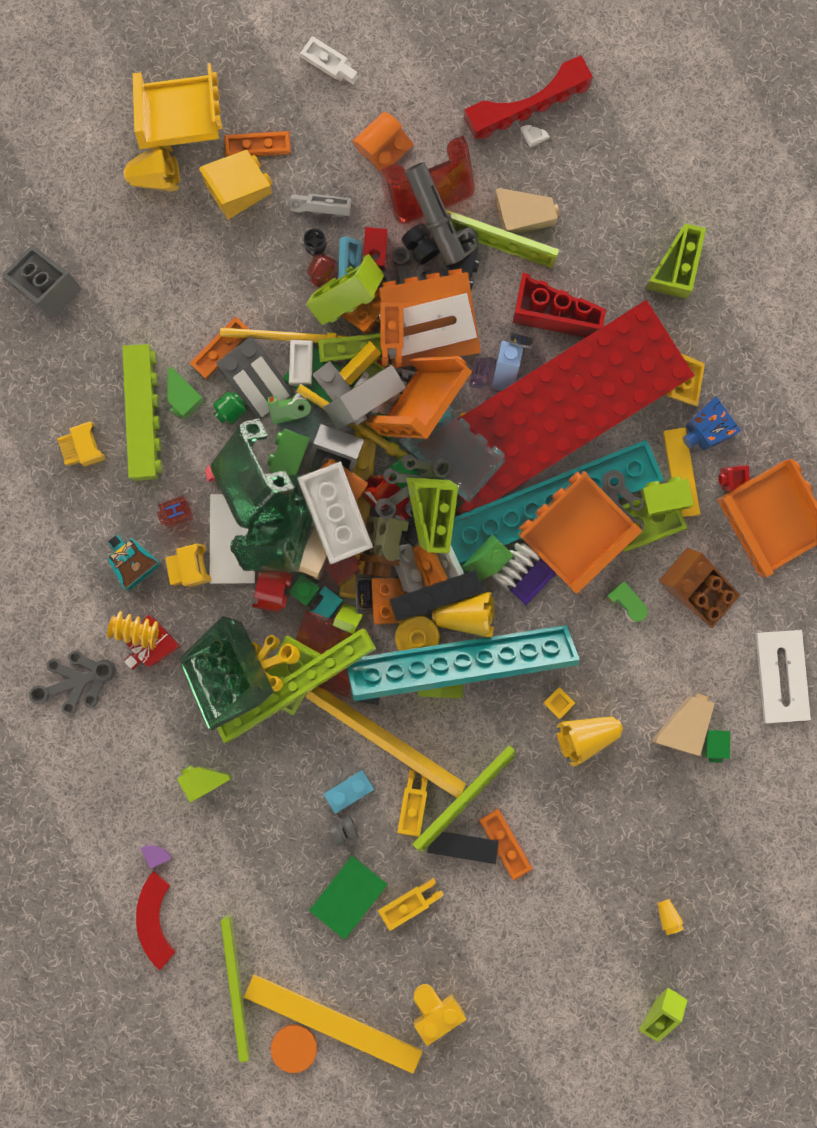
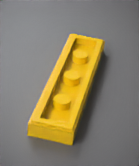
(680, 464)

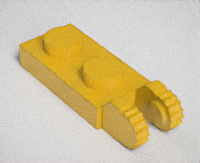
(412, 807)
(408, 905)

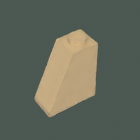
(525, 211)
(313, 558)
(687, 726)

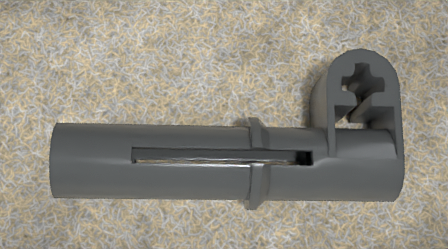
(451, 243)

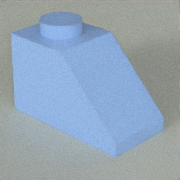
(507, 365)

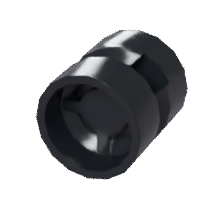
(419, 241)

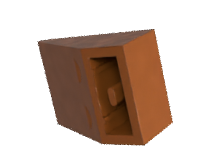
(699, 586)

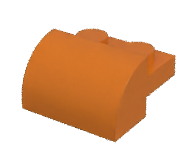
(383, 141)

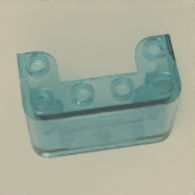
(470, 458)

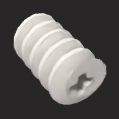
(515, 565)

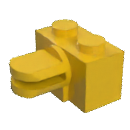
(437, 1016)

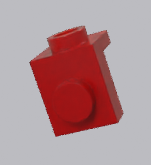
(733, 477)

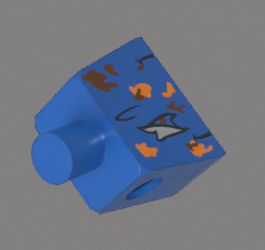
(710, 426)

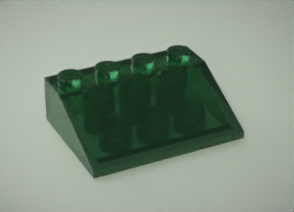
(225, 673)

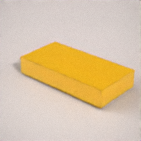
(360, 363)

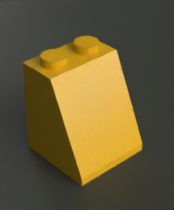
(236, 182)

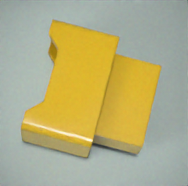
(80, 446)
(188, 566)

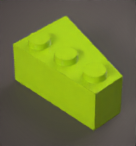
(346, 292)
(433, 512)

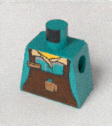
(131, 562)

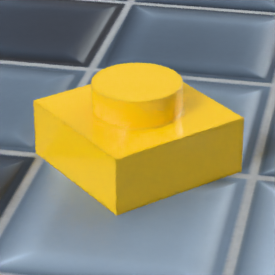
(558, 702)

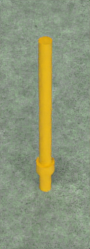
(274, 335)
(391, 448)

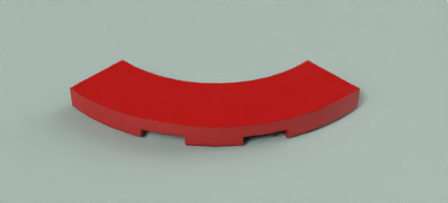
(148, 921)

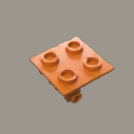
(365, 315)
(382, 591)

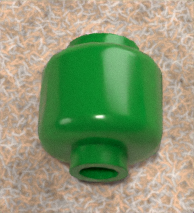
(229, 408)

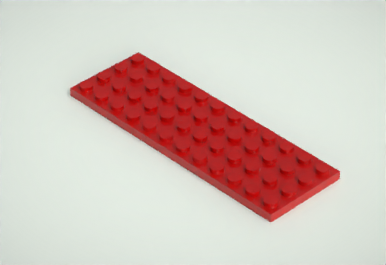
(576, 398)

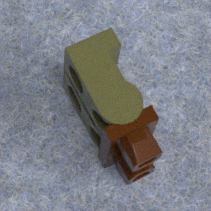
(385, 540)

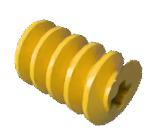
(133, 631)

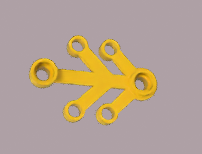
(287, 654)

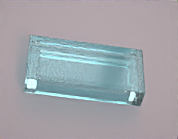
(305, 426)

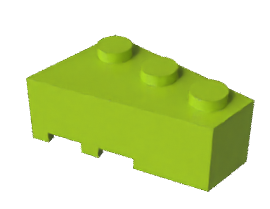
(679, 265)

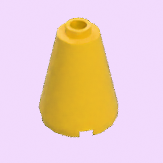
(468, 615)
(587, 737)

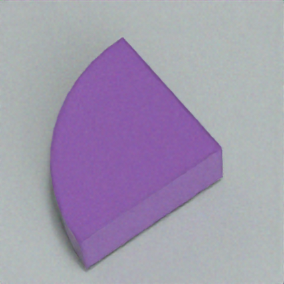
(155, 855)

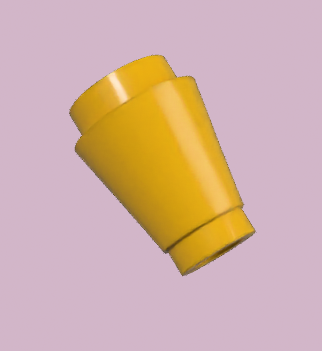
(669, 917)

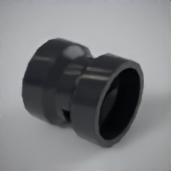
(314, 236)

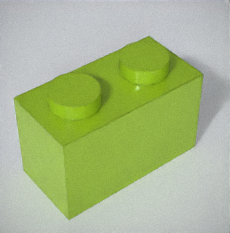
(667, 497)

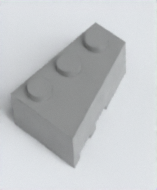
(365, 398)

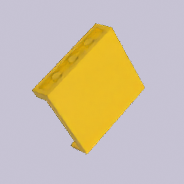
(176, 110)

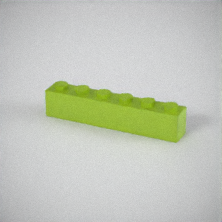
(141, 412)

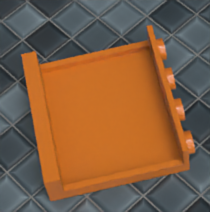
(424, 291)
(424, 398)
(773, 516)
(579, 531)

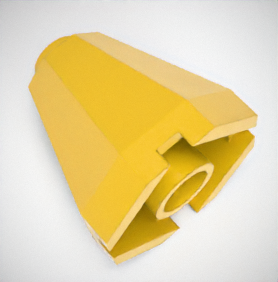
(151, 168)

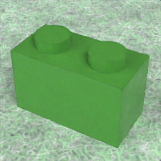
(288, 453)

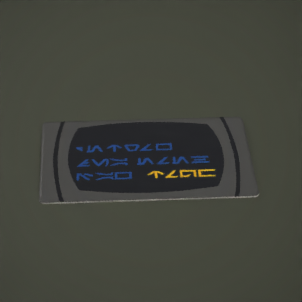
(521, 340)
(364, 594)

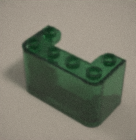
(277, 545)

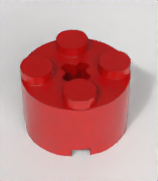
(270, 590)

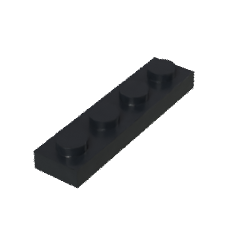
(436, 595)

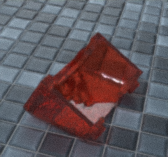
(452, 179)

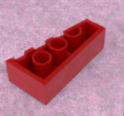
(555, 309)

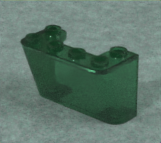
(245, 487)

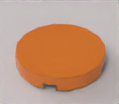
(293, 1048)

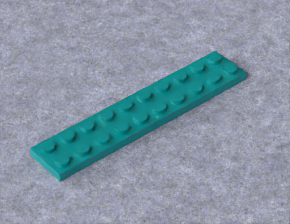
(507, 514)
(462, 662)

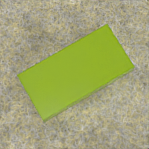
(347, 618)

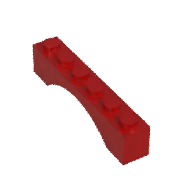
(489, 116)

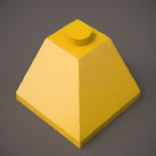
(690, 390)

